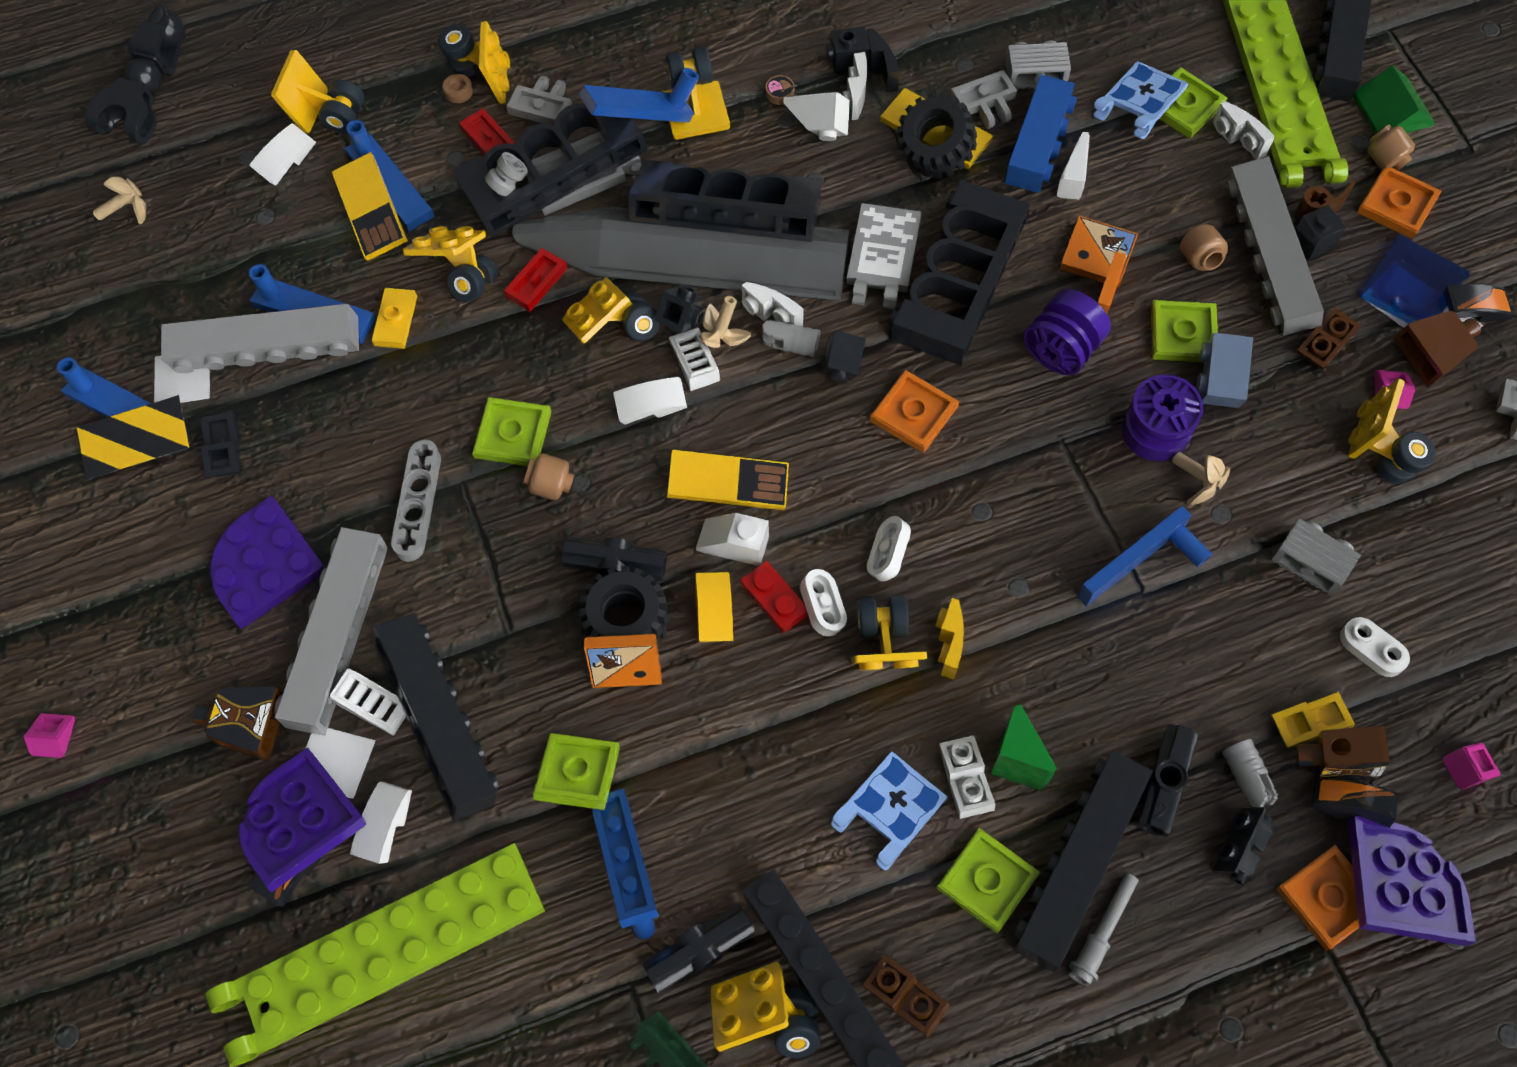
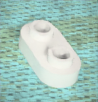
(888, 549)
(824, 604)
(1375, 647)

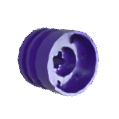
(1067, 332)
(1162, 417)

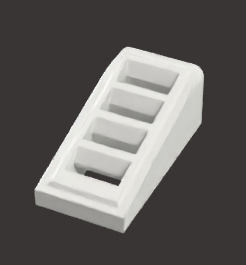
(1074, 174)
(701, 377)
(346, 686)

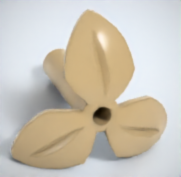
(127, 195)
(718, 324)
(1212, 475)

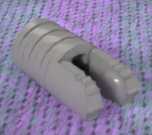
(791, 338)
(1250, 773)

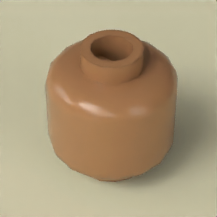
(1391, 148)
(1204, 247)
(548, 476)

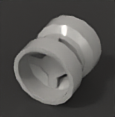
(506, 174)

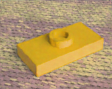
(394, 318)

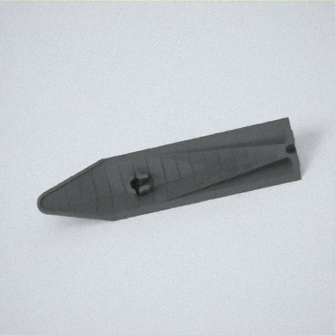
(612, 246)

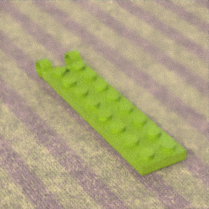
(1284, 91)
(379, 952)

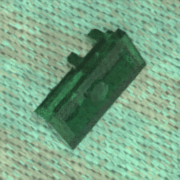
(664, 1044)

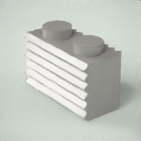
(1029, 61)
(1316, 556)

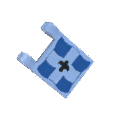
(1142, 93)
(894, 803)

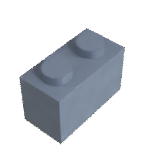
(1225, 370)

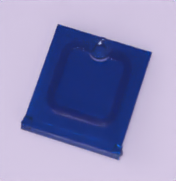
(1412, 281)

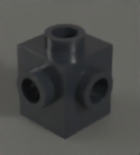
(680, 308)

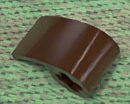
(1319, 197)

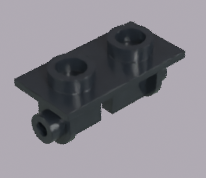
(1249, 830)

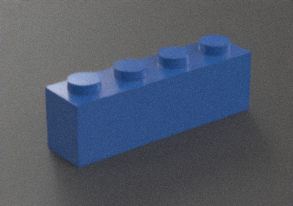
(1040, 133)

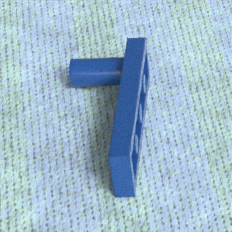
(643, 103)
(408, 203)
(279, 296)
(96, 391)
(1170, 529)
(625, 865)

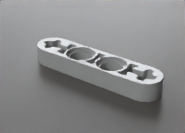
(411, 499)

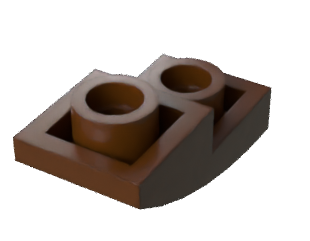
(1329, 338)
(906, 996)

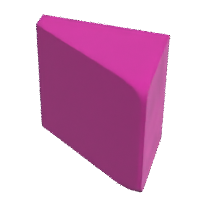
(1385, 378)
(49, 735)
(1471, 765)

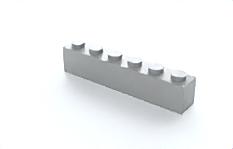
(1275, 247)
(260, 338)
(331, 631)

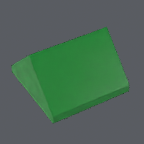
(1392, 102)
(1022, 753)

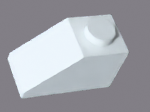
(821, 113)
(735, 537)

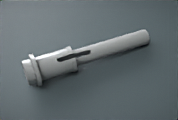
(1096, 945)

